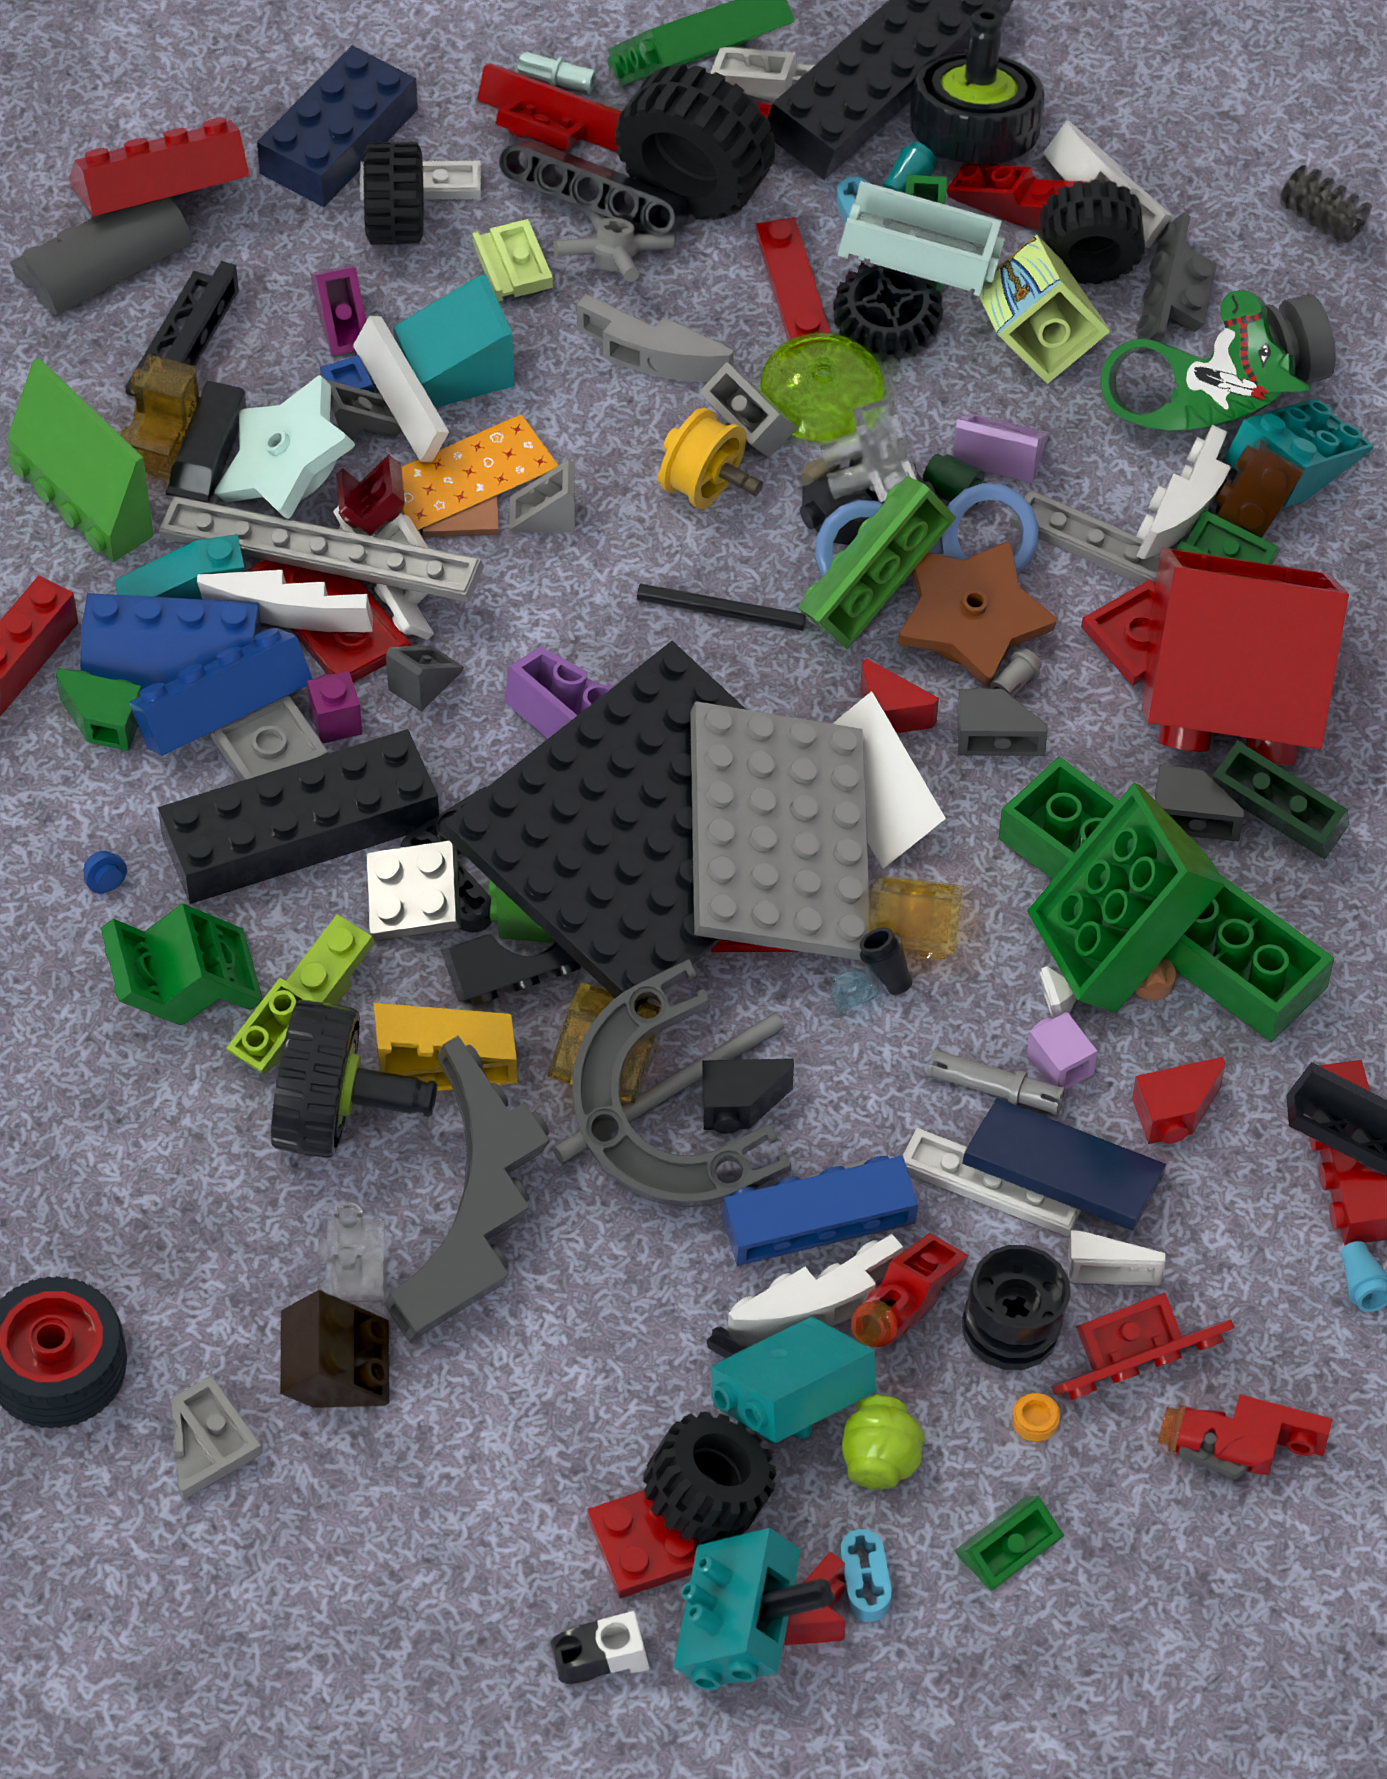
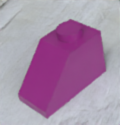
(339, 307)

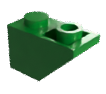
(99, 707)

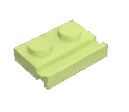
(513, 260)

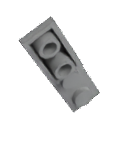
(662, 351)

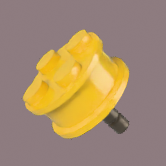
(705, 459)

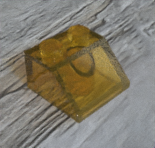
(919, 912)

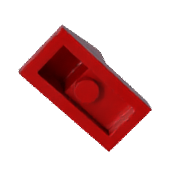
(824, 1623)

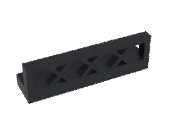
(203, 317)
(1340, 1112)

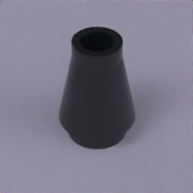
(886, 959)

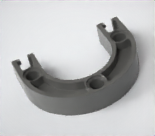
(596, 1097)

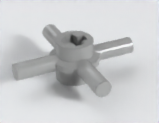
(614, 245)

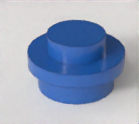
(104, 871)

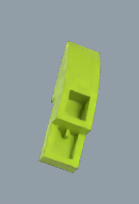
(318, 977)

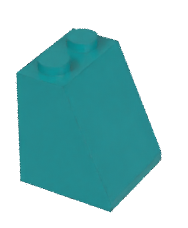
(459, 344)

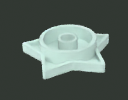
(285, 450)

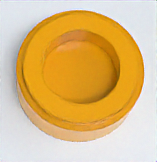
(1035, 1417)

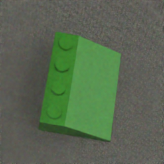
(80, 464)

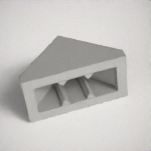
(546, 503)

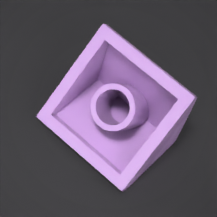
(999, 446)

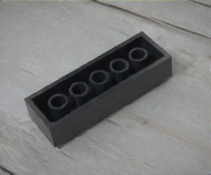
(298, 816)

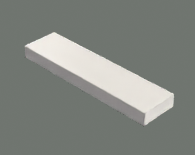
(400, 389)
(941, 1164)

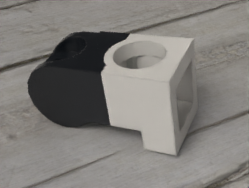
(599, 1649)

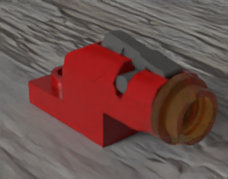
(906, 1291)
(1245, 1440)

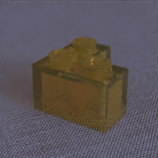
(165, 403)

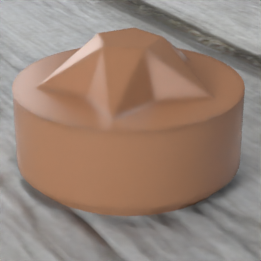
(1158, 982)

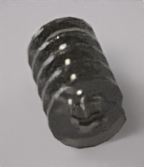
(1322, 206)

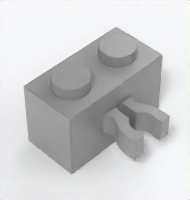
(747, 406)

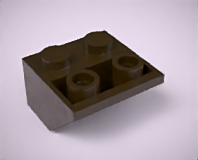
(333, 1353)

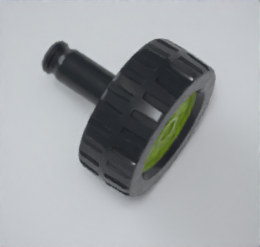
(976, 101)
(323, 1081)

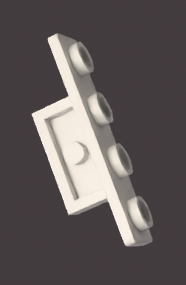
(401, 601)

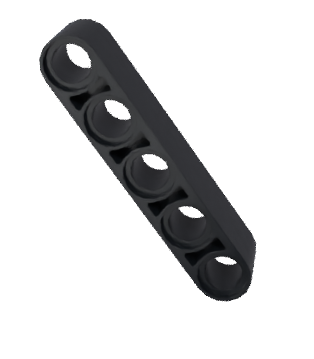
(576, 188)

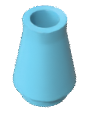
(1364, 1277)

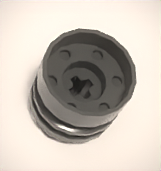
(1306, 333)

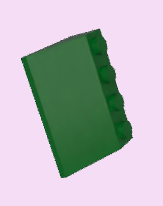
(1124, 900)

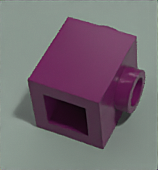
(334, 707)

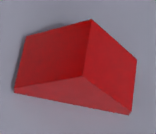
(903, 702)

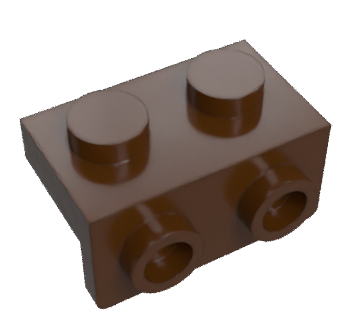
(1257, 489)

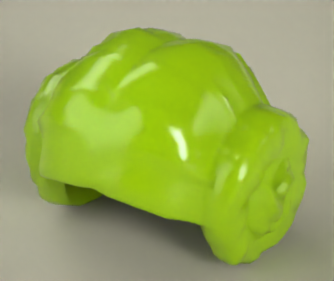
(881, 1443)

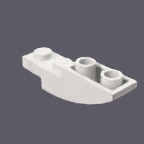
(1082, 160)
(1185, 496)
(800, 1295)

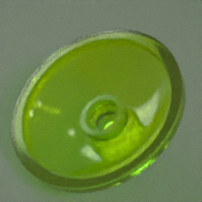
(817, 402)

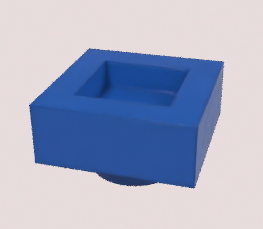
(348, 372)

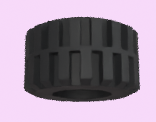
(393, 193)
(1094, 230)
(726, 1456)

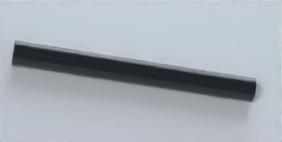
(721, 607)

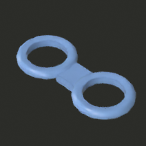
(948, 543)

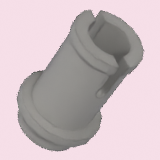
(1021, 669)

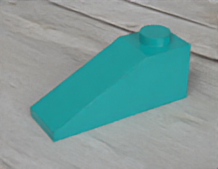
(177, 572)

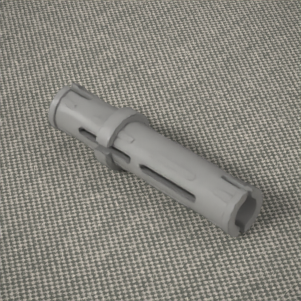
(997, 1082)

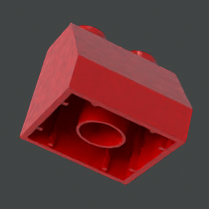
(1241, 653)

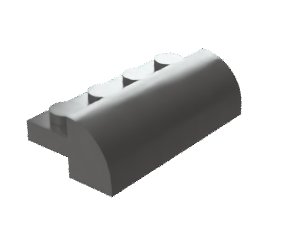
(101, 253)

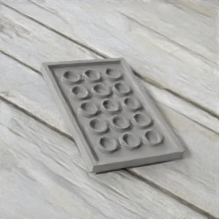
(778, 831)

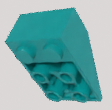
(1309, 438)

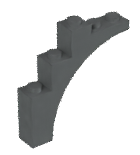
(491, 1201)

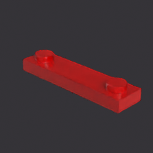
(791, 277)

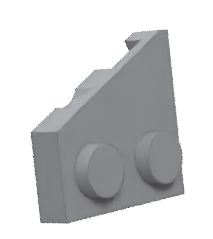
(208, 1437)

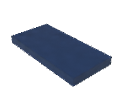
(1064, 1164)

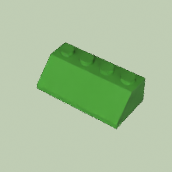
(877, 561)

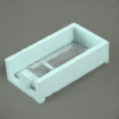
(922, 238)

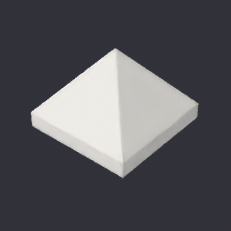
(1056, 992)

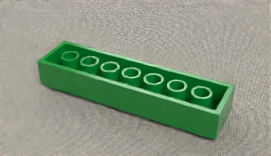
(1230, 952)

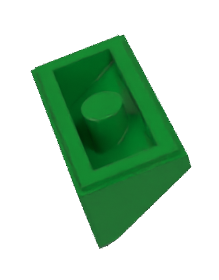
(1010, 1542)

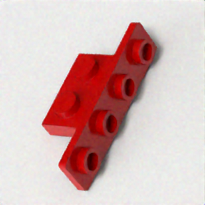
(545, 111)
(1132, 1337)

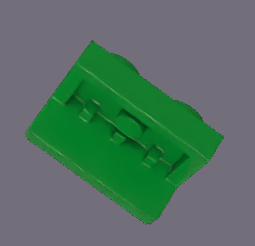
(1221, 538)

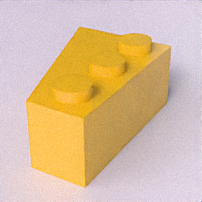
(413, 1037)

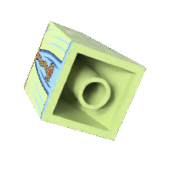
(1041, 310)

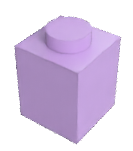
(1061, 1051)

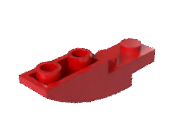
(1005, 192)

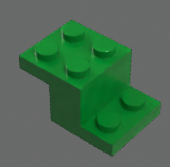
(181, 964)

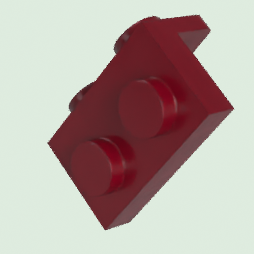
(373, 499)

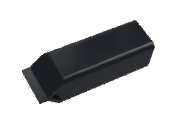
(207, 442)

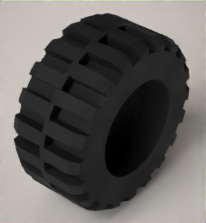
(696, 140)

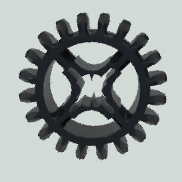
(879, 324)

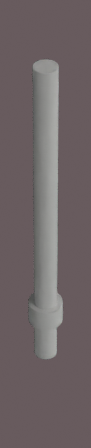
(672, 1085)

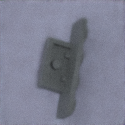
(1177, 285)

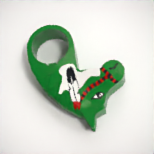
(1236, 381)

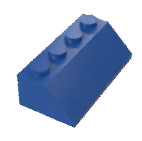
(160, 636)

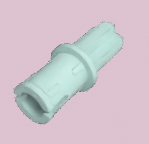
(557, 72)

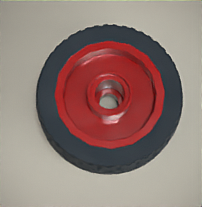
(59, 1352)

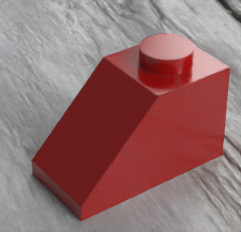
(1176, 1099)

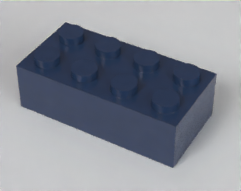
(327, 129)

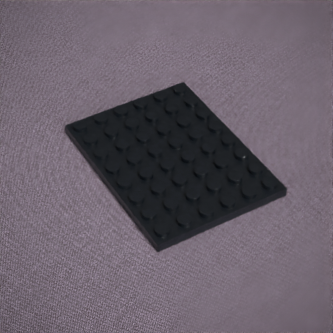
(601, 829)

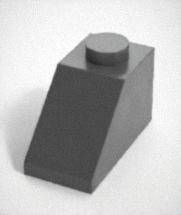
(997, 725)
(1198, 803)

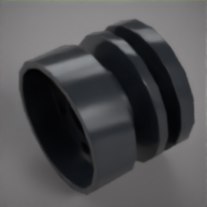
(1015, 1307)

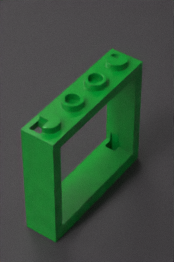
(696, 37)

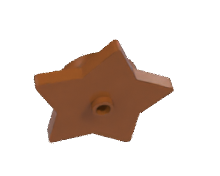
(973, 610)

